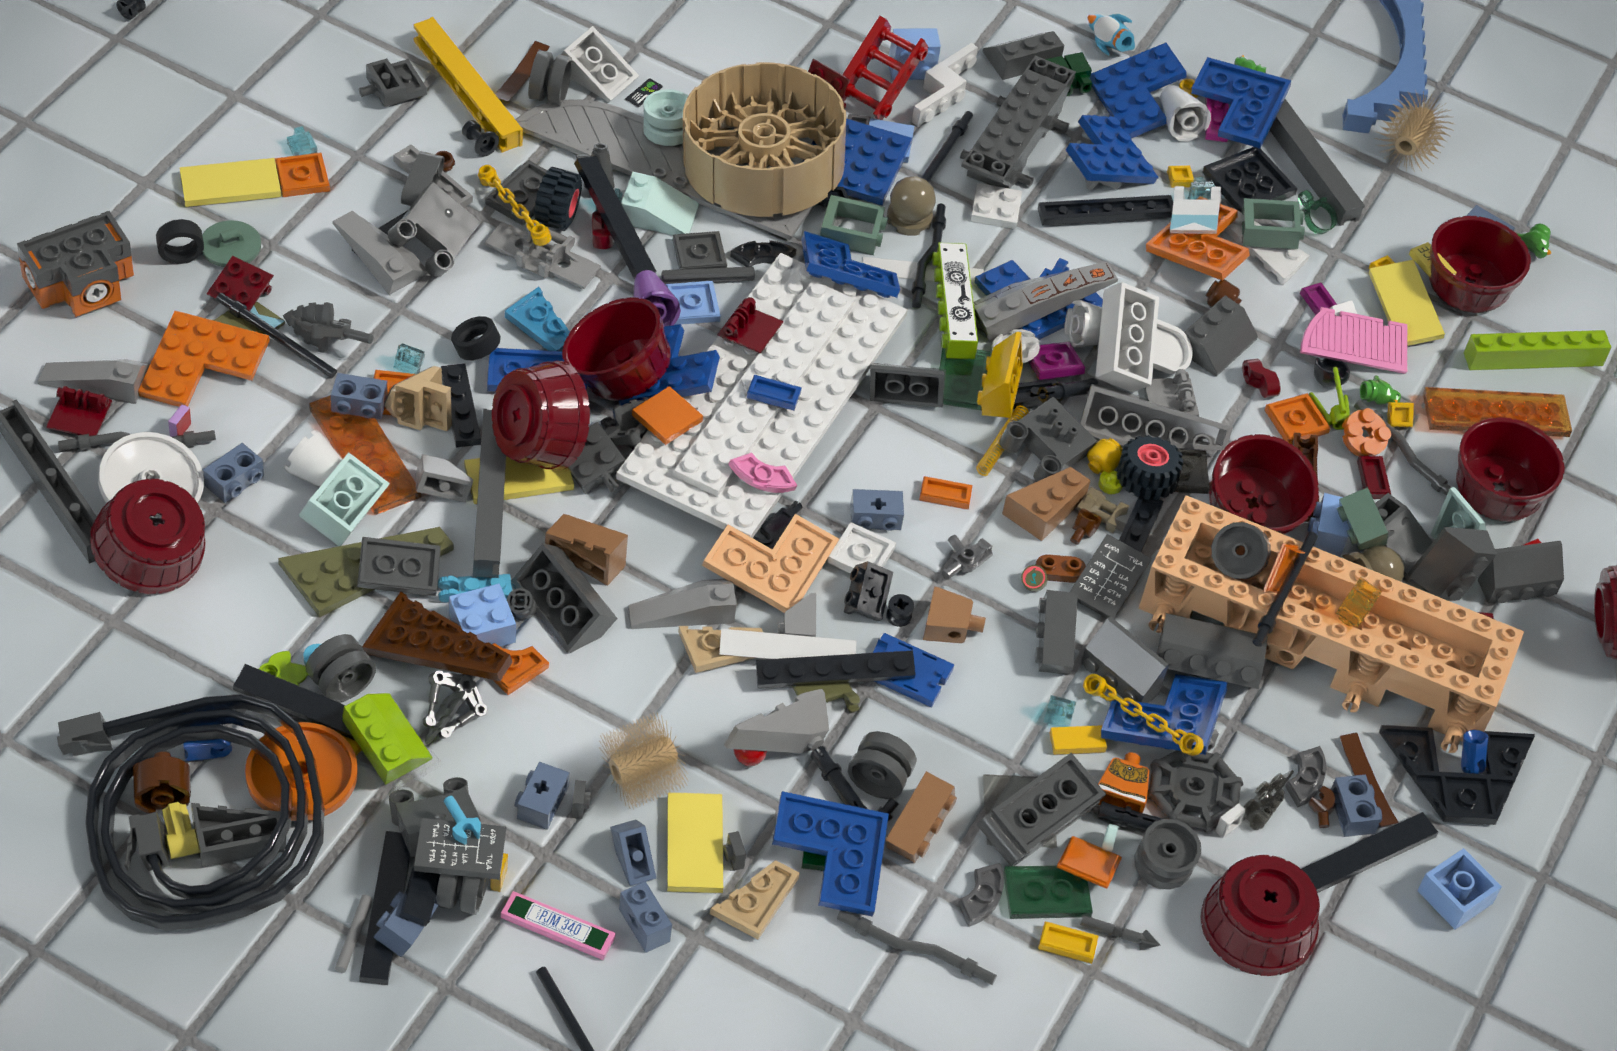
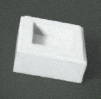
(1230, 820)

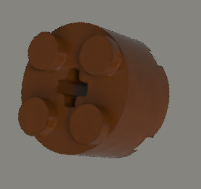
(161, 782)

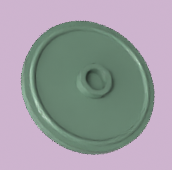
(230, 239)

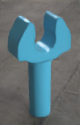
(462, 822)

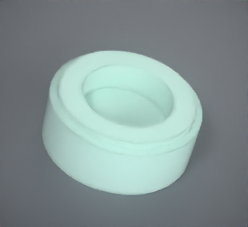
(1109, 838)

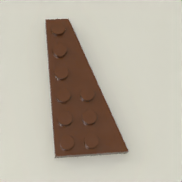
(431, 640)

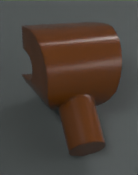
(1085, 524)
(1324, 806)

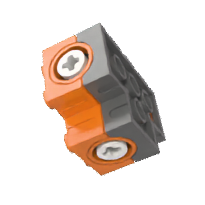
(78, 264)

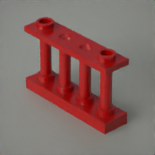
(869, 50)

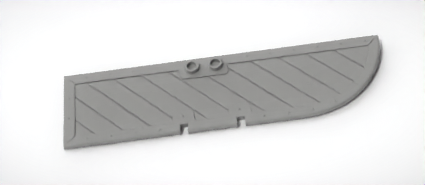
(583, 123)

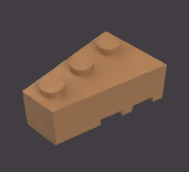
(1046, 502)
(590, 546)
(921, 817)

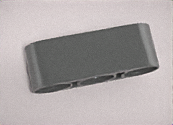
(424, 172)

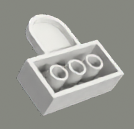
(1136, 341)

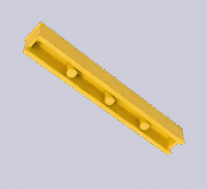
(467, 84)

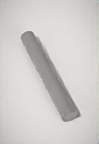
(353, 934)

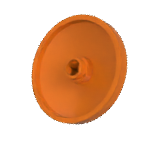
(334, 762)

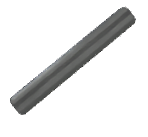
(727, 274)

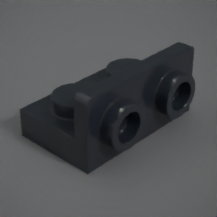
(868, 590)

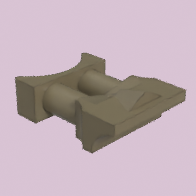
(1095, 501)

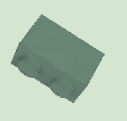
(1363, 520)

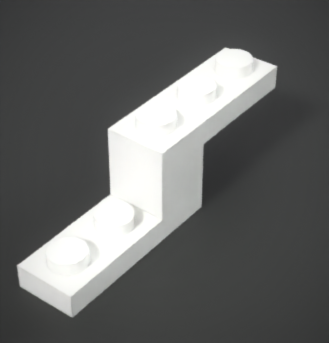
(944, 84)

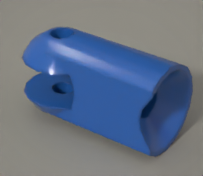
(207, 749)
(1474, 751)

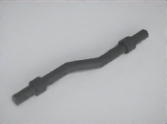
(85, 441)
(1438, 482)
(968, 966)

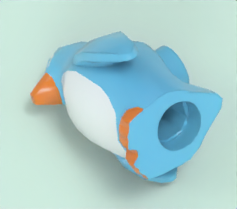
(1111, 32)

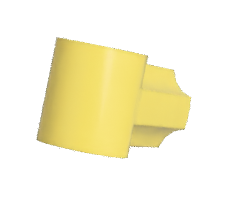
(180, 835)

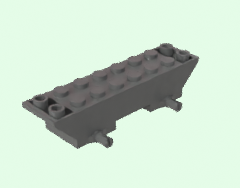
(1019, 124)

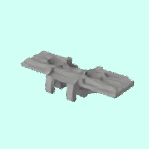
(541, 260)

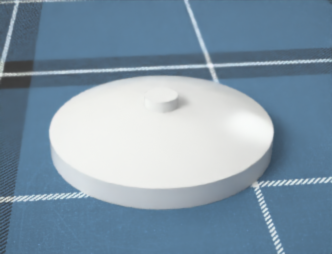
(149, 457)

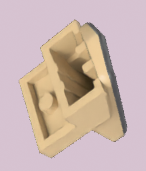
(421, 401)

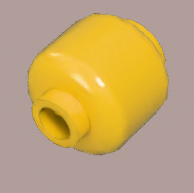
(1104, 456)

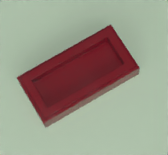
(1374, 475)

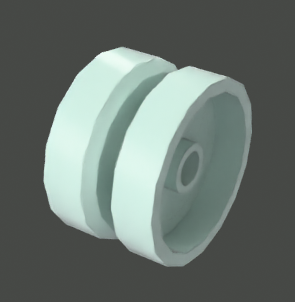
(664, 117)

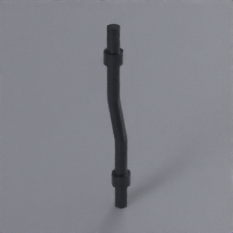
(919, 284)

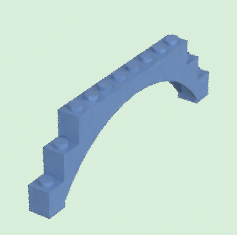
(1407, 76)

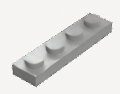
(406, 160)

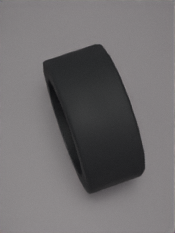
(179, 254)
(480, 347)

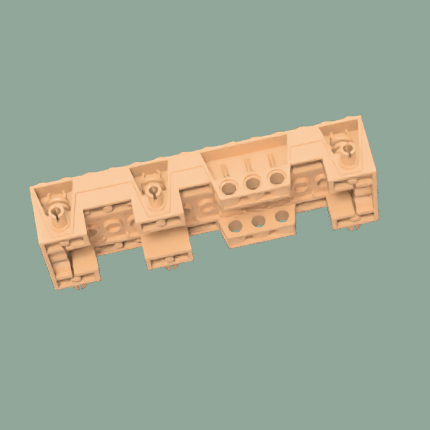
(1403, 645)

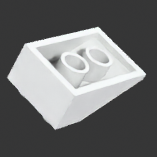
(599, 65)

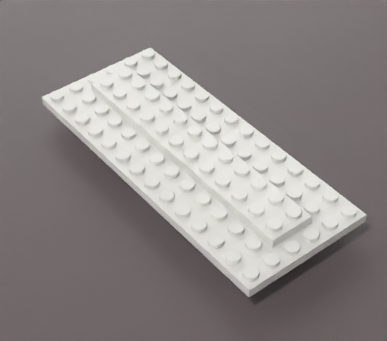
(822, 346)

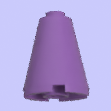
(651, 287)

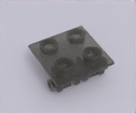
(1266, 801)

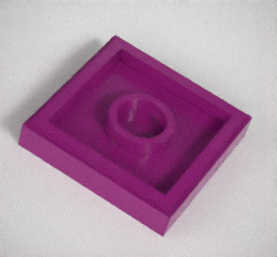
(1056, 361)

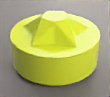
(1109, 483)

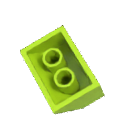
(385, 736)

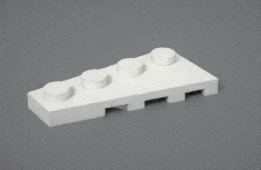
(1280, 261)

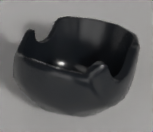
(1324, 372)

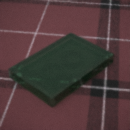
(963, 379)
(1045, 893)

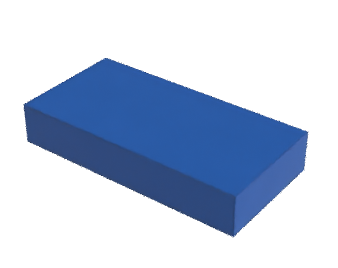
(774, 392)

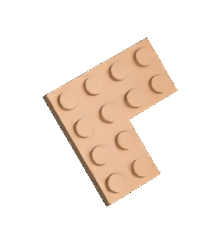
(777, 574)

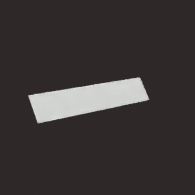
(908, 269)
(781, 645)

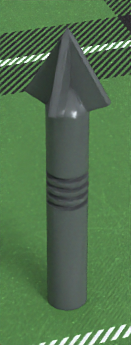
(1144, 939)

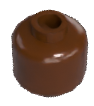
(1221, 289)

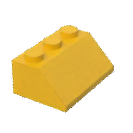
(1002, 378)

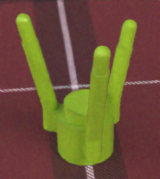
(1338, 412)

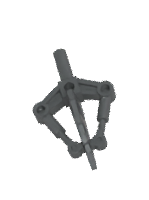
(318, 325)
(624, 427)
(464, 690)

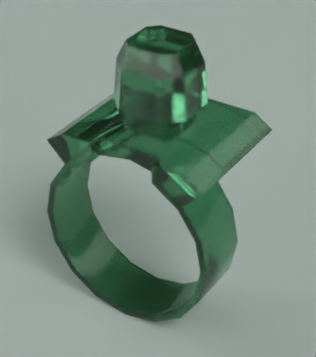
(1306, 199)

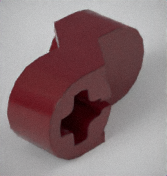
(600, 234)
(1261, 378)

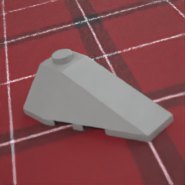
(390, 264)
(113, 378)
(691, 605)
(787, 728)

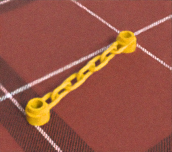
(539, 233)
(1186, 740)

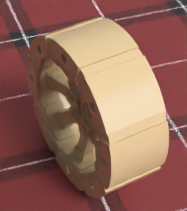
(771, 111)

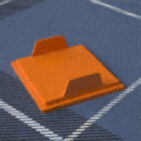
(1281, 567)
(1089, 862)

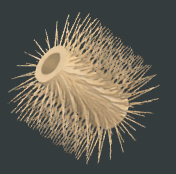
(1416, 129)
(643, 760)

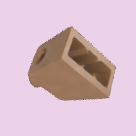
(951, 617)

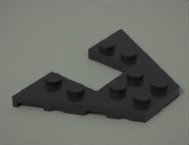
(1460, 795)

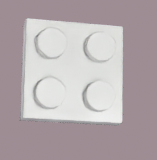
(996, 206)
(859, 546)

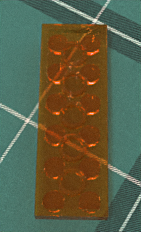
(1461, 408)
(371, 446)

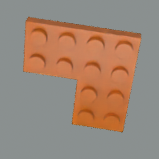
(1202, 251)
(198, 344)

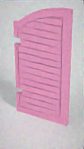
(1356, 340)

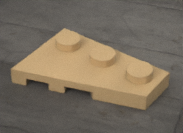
(704, 647)
(758, 901)

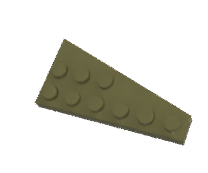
(331, 575)

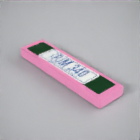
(558, 925)

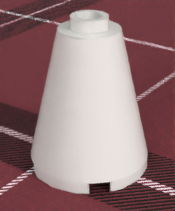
(1184, 114)
(1083, 324)
(313, 459)

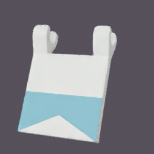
(1195, 216)

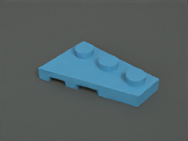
(538, 320)

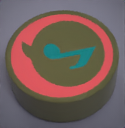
(1034, 578)

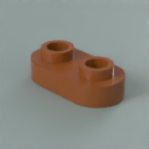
(1061, 567)

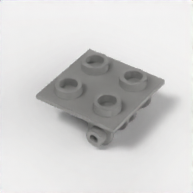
(1174, 393)

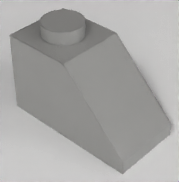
(442, 479)
(800, 618)

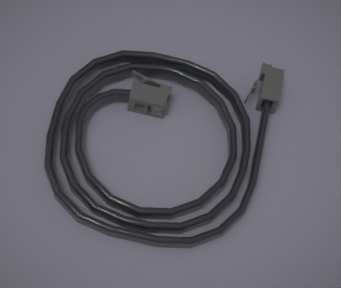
(163, 730)

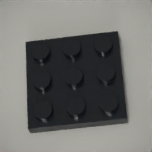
(1249, 176)

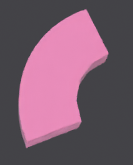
(761, 475)

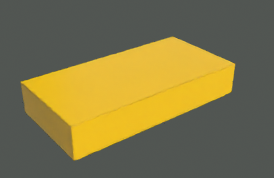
(1077, 740)
(1068, 942)

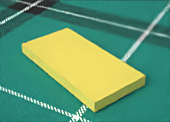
(230, 182)
(1407, 300)
(523, 479)
(694, 842)

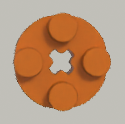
(1374, 425)

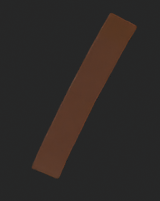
(521, 73)
(1361, 766)

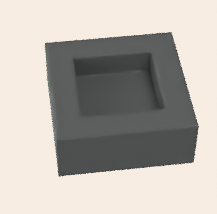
(581, 799)
(735, 851)

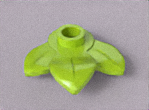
(281, 667)

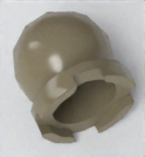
(911, 206)
(1379, 559)

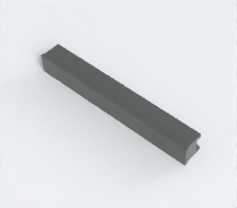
(1315, 164)
(49, 476)
(489, 503)

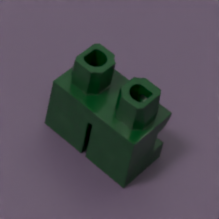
(1079, 64)

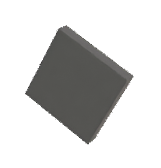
(699, 250)

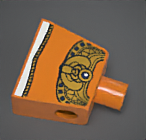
(1126, 783)

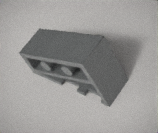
(1056, 632)
(232, 834)

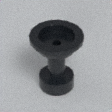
(485, 142)

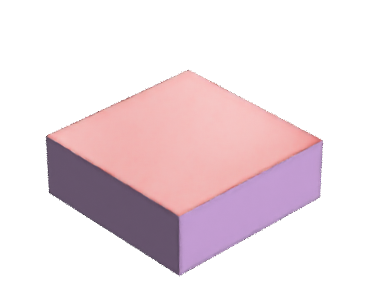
(180, 421)

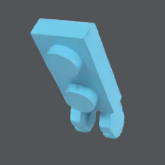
(470, 583)

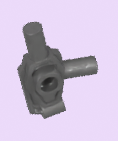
(968, 557)

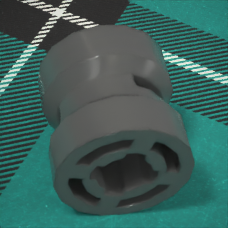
(524, 608)

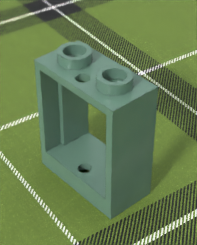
(857, 210)
(1269, 235)

